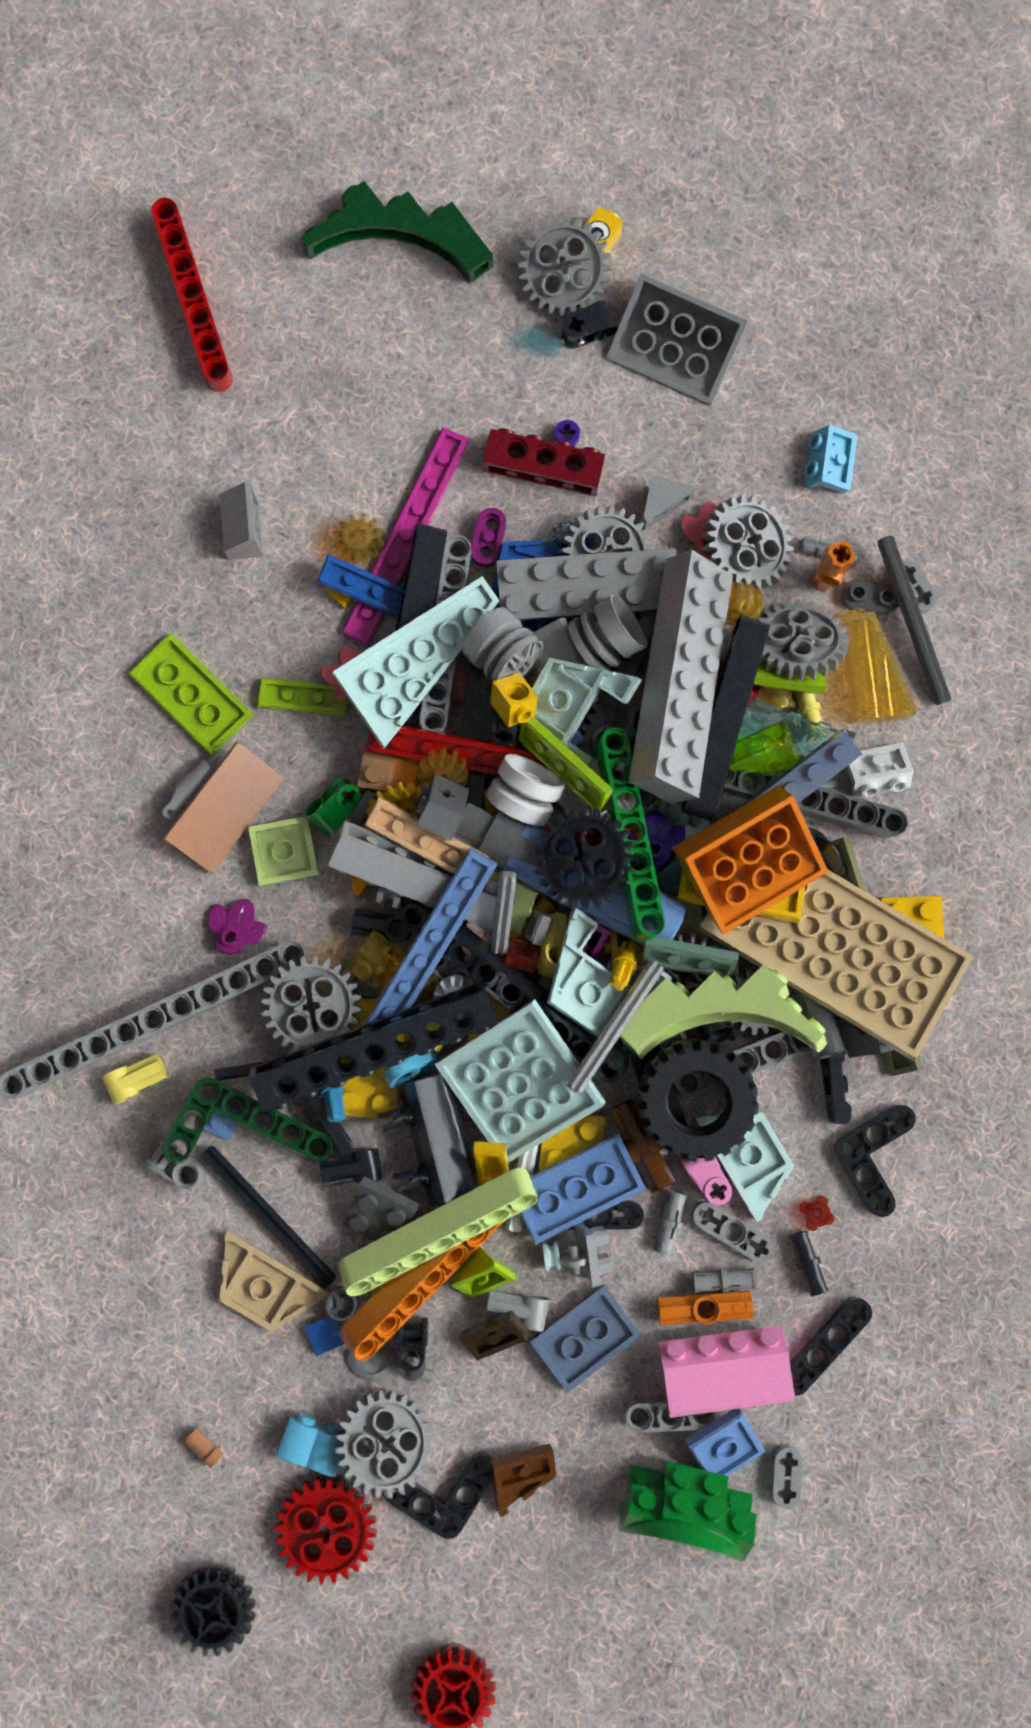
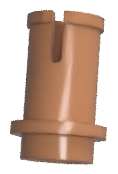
(203, 1448)

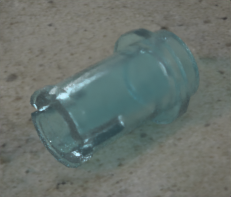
(544, 341)

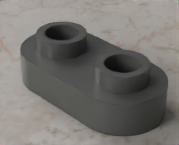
(871, 597)

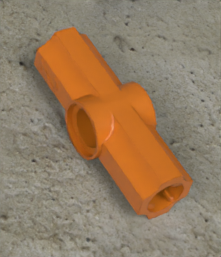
(833, 565)
(725, 1306)

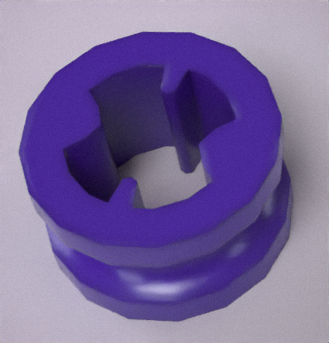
(574, 429)

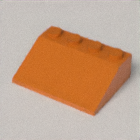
(751, 859)

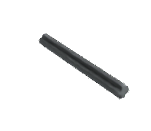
(914, 620)

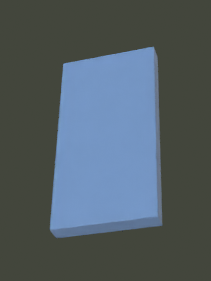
(581, 1188)

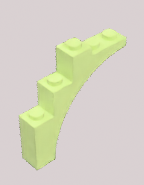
(759, 1000)

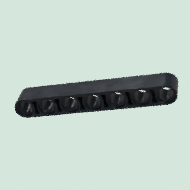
(421, 575)
(728, 712)

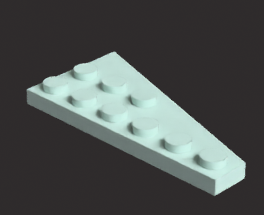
(402, 668)

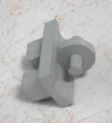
(583, 1255)

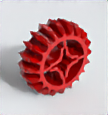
(471, 1671)

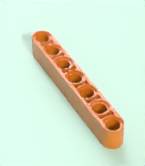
(402, 1298)

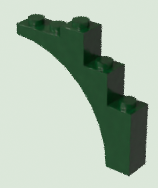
(402, 220)

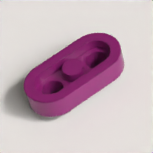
(488, 538)

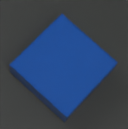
(324, 1334)

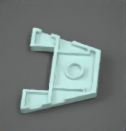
(567, 693)
(581, 983)

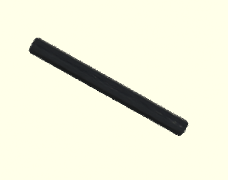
(268, 1216)

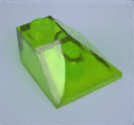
(766, 750)

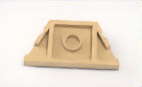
(263, 1285)

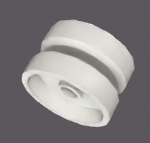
(525, 790)

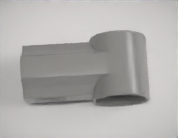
(529, 1310)

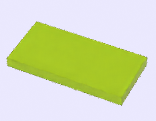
(191, 694)

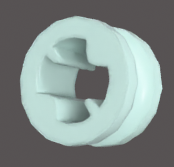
(551, 1256)

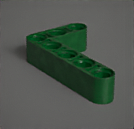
(244, 1120)

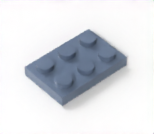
(585, 1338)

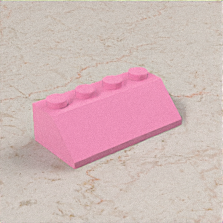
(726, 1371)

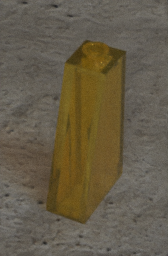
(872, 674)

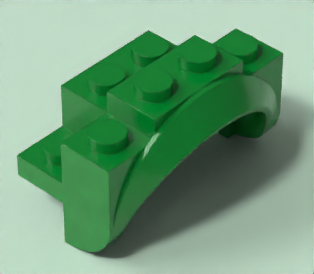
(689, 1509)

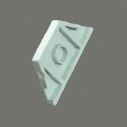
(757, 1165)

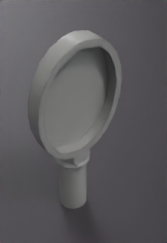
(382, 1366)

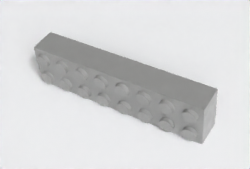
(681, 678)

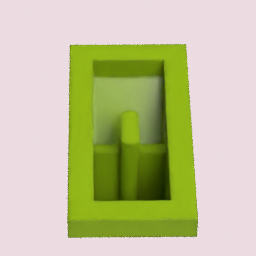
(482, 1274)

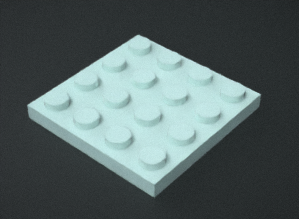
(518, 1081)

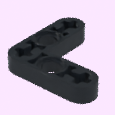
(862, 1157)
(451, 1505)

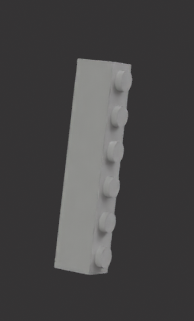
(402, 871)

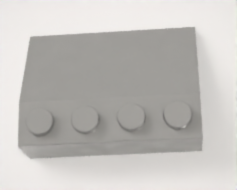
(677, 338)

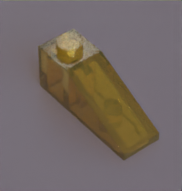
(378, 961)

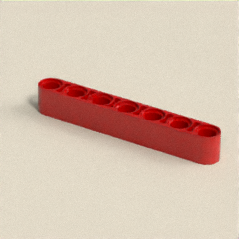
(189, 282)

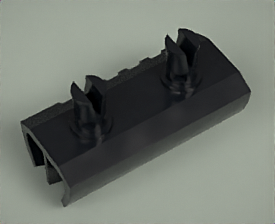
(437, 1140)

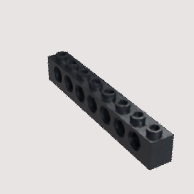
(383, 1032)

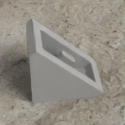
(664, 498)

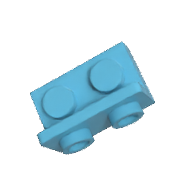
(831, 459)

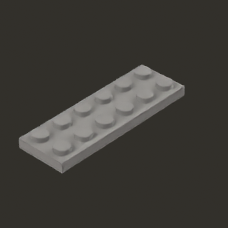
(578, 582)

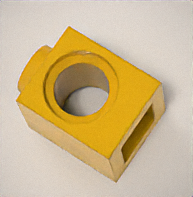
(514, 699)

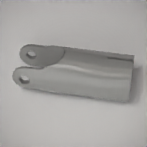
(185, 790)

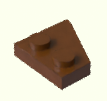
(521, 1475)

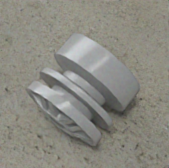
(607, 634)
(502, 645)

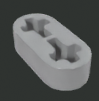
(922, 585)
(779, 1476)

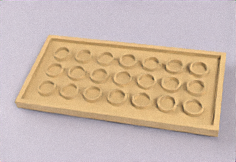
(857, 961)

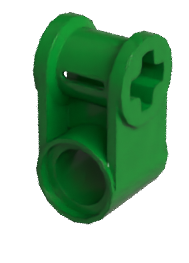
(331, 808)

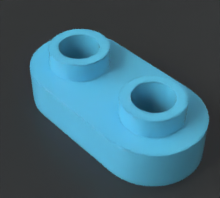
(410, 1069)

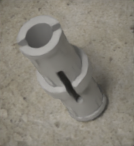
(670, 1222)
(724, 1280)

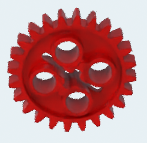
(332, 1557)

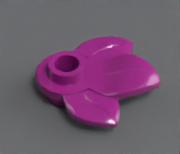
(237, 922)

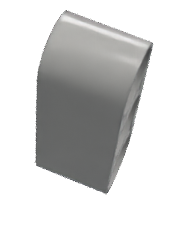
(655, 1423)

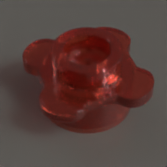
(825, 1216)

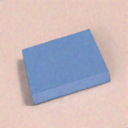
(725, 1444)

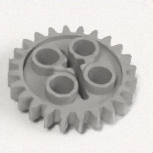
(560, 238)
(601, 528)
(769, 534)
(803, 641)
(283, 1008)
(366, 1468)

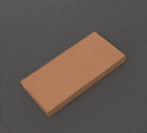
(223, 807)

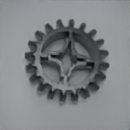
(224, 1616)

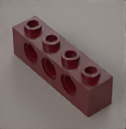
(555, 474)

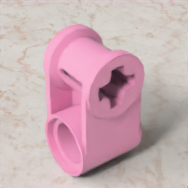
(706, 1174)

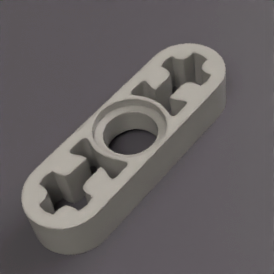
(748, 1250)

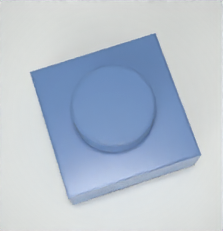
(220, 1126)

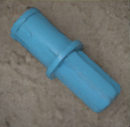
(333, 1102)

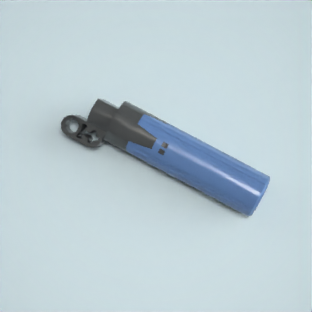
(513, 848)

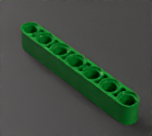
(633, 820)

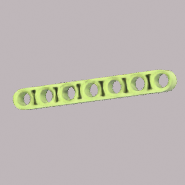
(437, 1232)

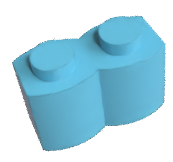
(310, 1444)

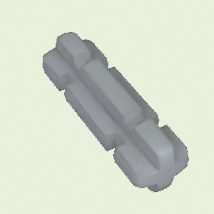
(811, 545)

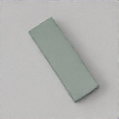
(690, 957)

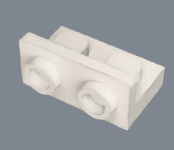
(881, 771)

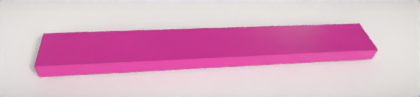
(418, 509)

